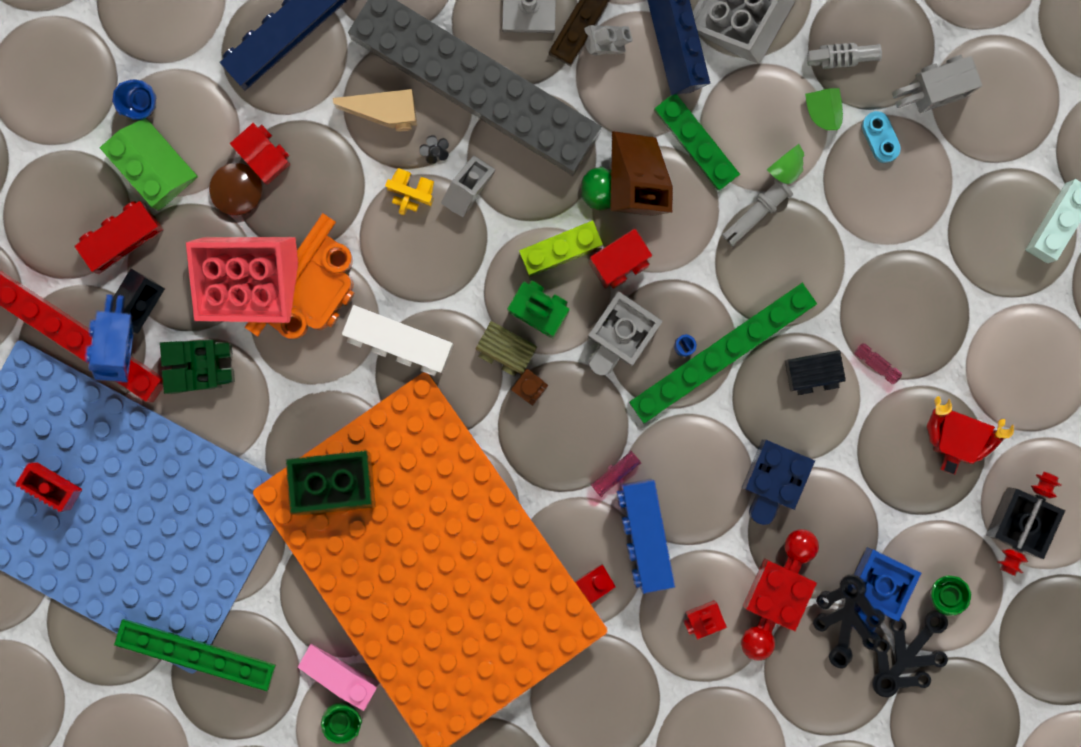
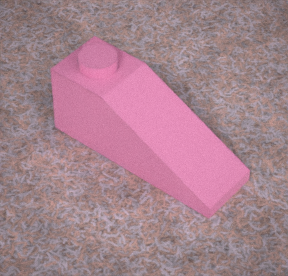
(338, 677)

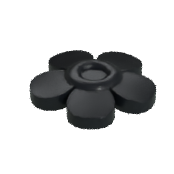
(434, 149)

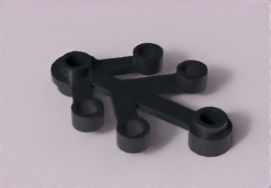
(849, 618)
(907, 657)

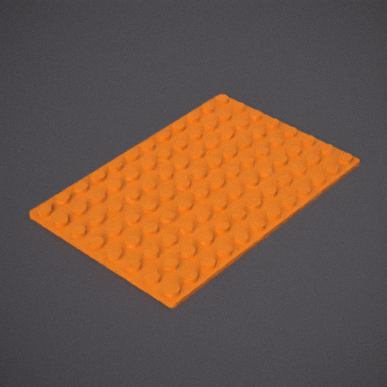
(442, 577)

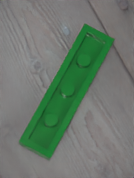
(696, 142)

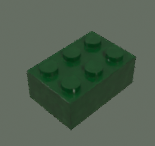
(330, 483)

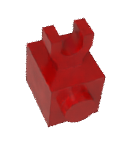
(704, 620)

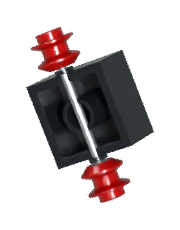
(1026, 522)

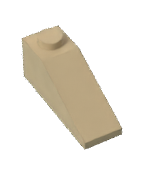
(389, 109)

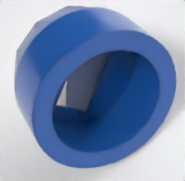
(689, 344)

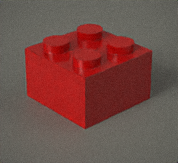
(620, 259)

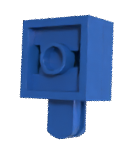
(111, 342)
(884, 580)

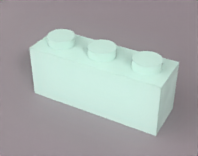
(1058, 224)

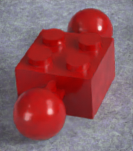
(779, 594)

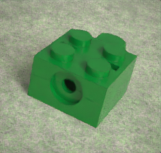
(539, 309)

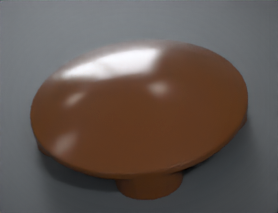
(235, 189)

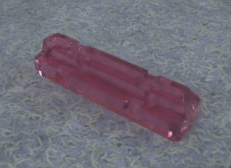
(878, 363)

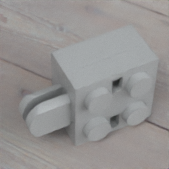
(941, 84)
(621, 334)

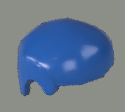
(134, 99)

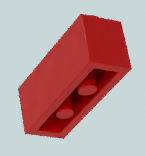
(118, 236)

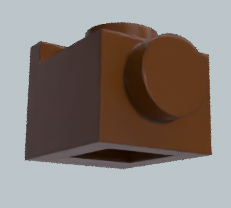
(529, 387)

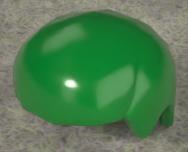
(597, 188)
(950, 595)
(341, 723)

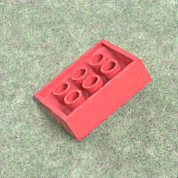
(242, 278)

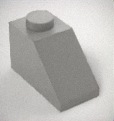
(467, 186)

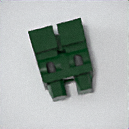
(186, 356)

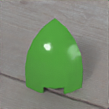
(826, 108)
(789, 166)

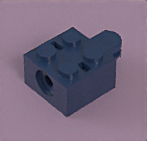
(777, 481)

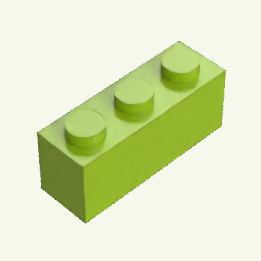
(561, 249)

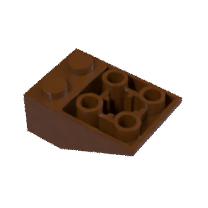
(639, 176)

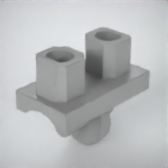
(607, 39)

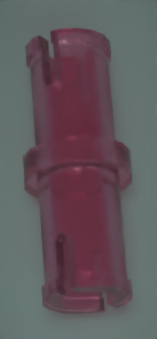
(616, 473)

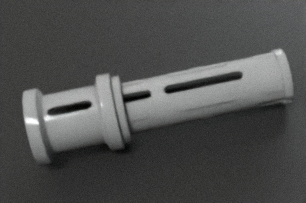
(766, 203)

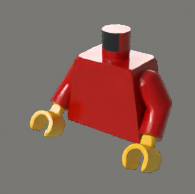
(962, 436)

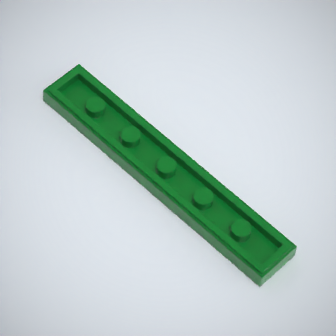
(195, 654)

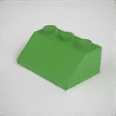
(149, 163)

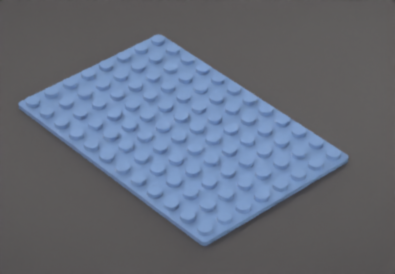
(160, 514)

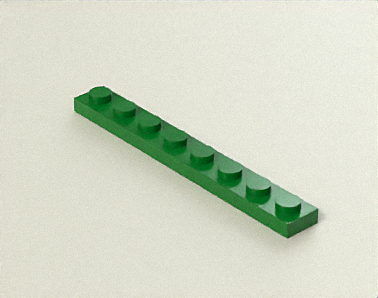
(722, 353)

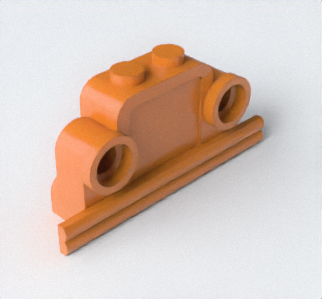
(319, 284)

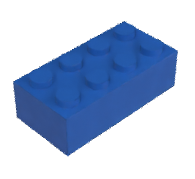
(647, 536)

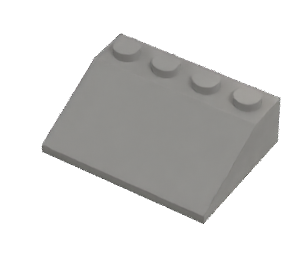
(741, 25)

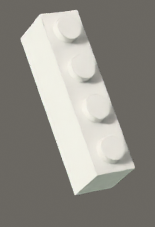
(397, 339)

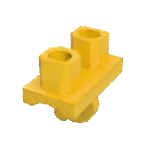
(399, 184)

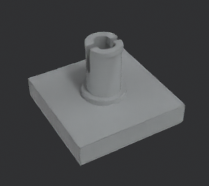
(529, 16)

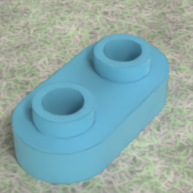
(878, 137)

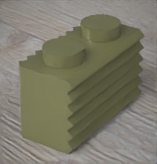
(506, 349)

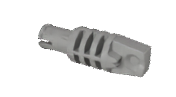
(843, 55)

